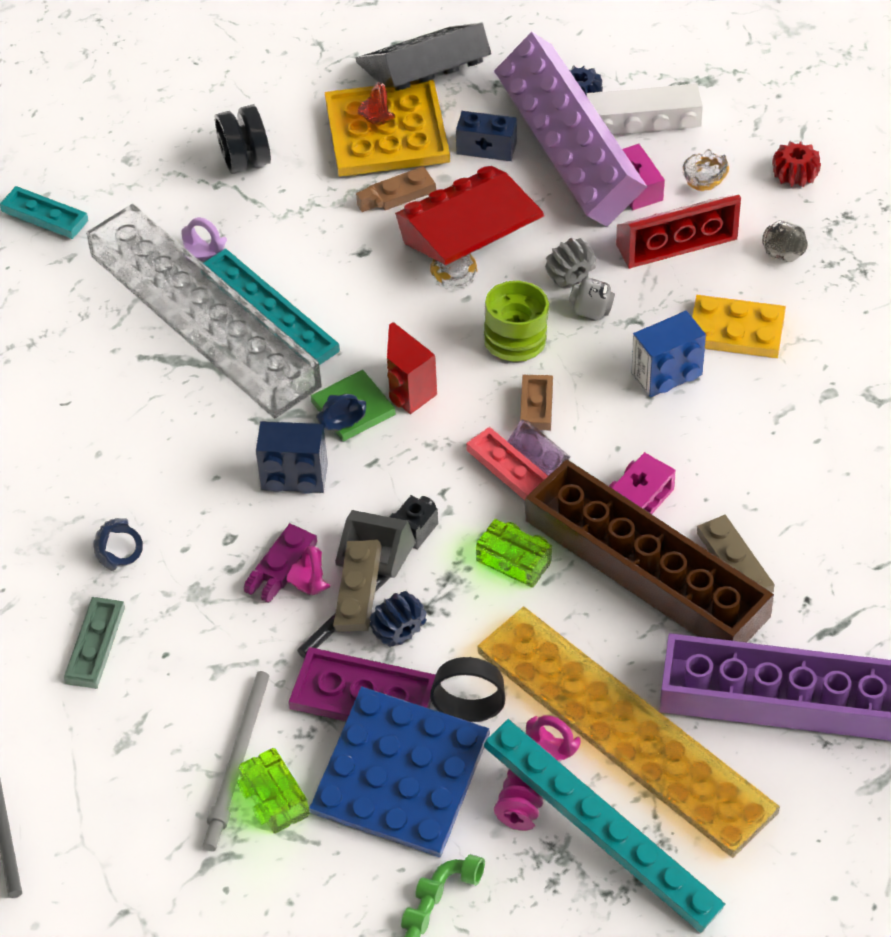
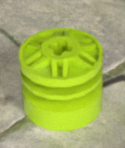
(515, 320)

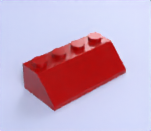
(679, 231)

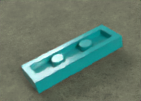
(44, 212)

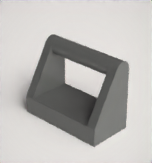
(390, 533)

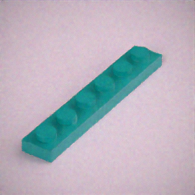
(273, 306)

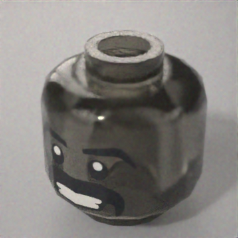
(785, 241)

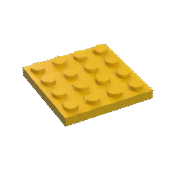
(407, 141)

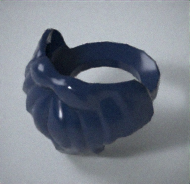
(341, 412)
(108, 559)

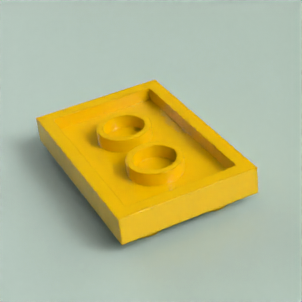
(740, 325)

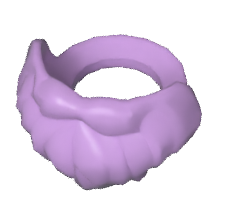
(198, 246)

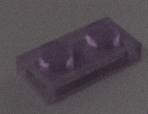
(537, 447)

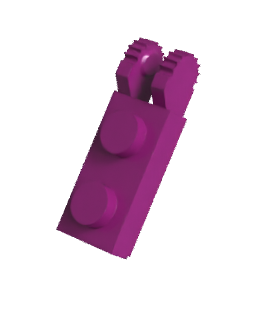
(278, 562)

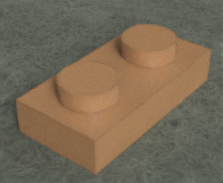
(537, 400)

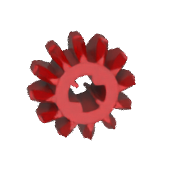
(796, 163)

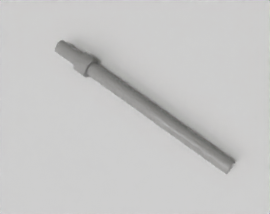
(219, 814)

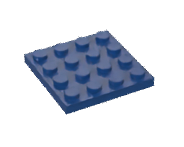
(400, 771)

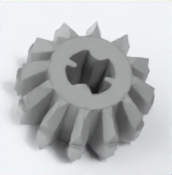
(570, 262)

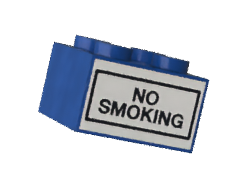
(668, 354)

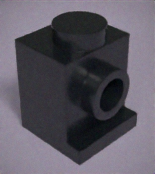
(421, 516)

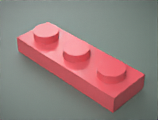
(505, 462)

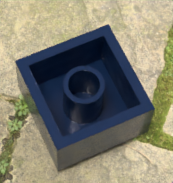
(292, 457)

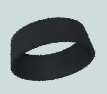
(467, 709)

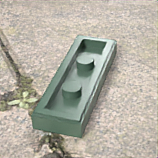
(94, 642)

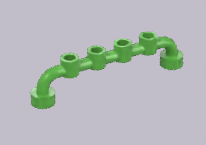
(431, 891)

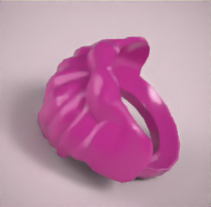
(308, 573)
(557, 747)

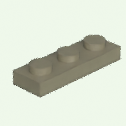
(727, 544)
(357, 586)

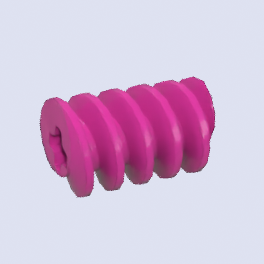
(517, 804)

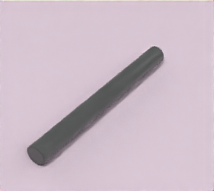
(7, 852)

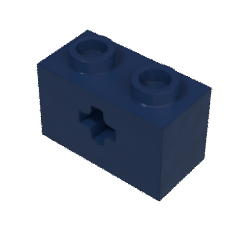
(486, 135)

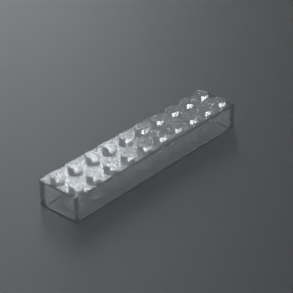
(205, 311)

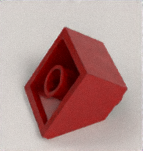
(409, 370)

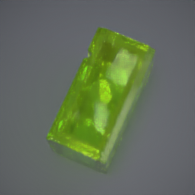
(514, 552)
(273, 790)

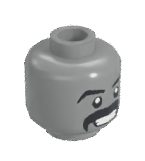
(592, 298)

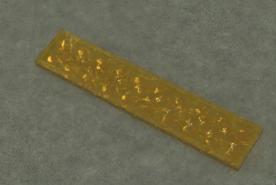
(629, 731)

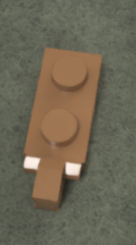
(396, 190)

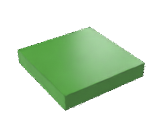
(361, 385)

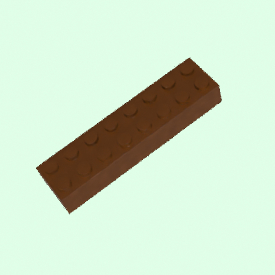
(647, 556)

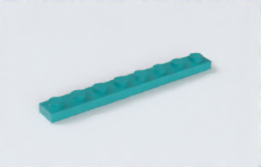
(604, 825)

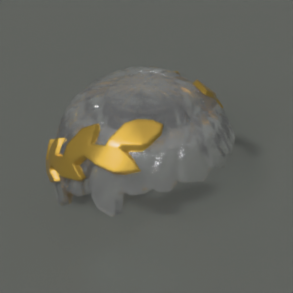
(705, 170)
(456, 274)

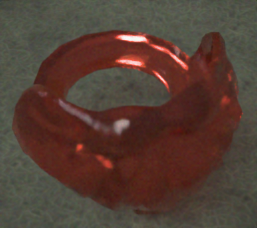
(375, 107)

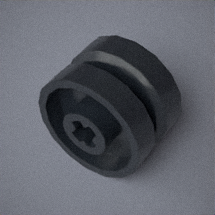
(242, 138)

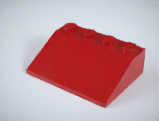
(466, 215)

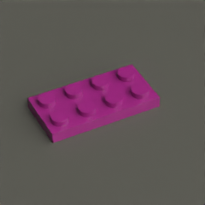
(333, 680)

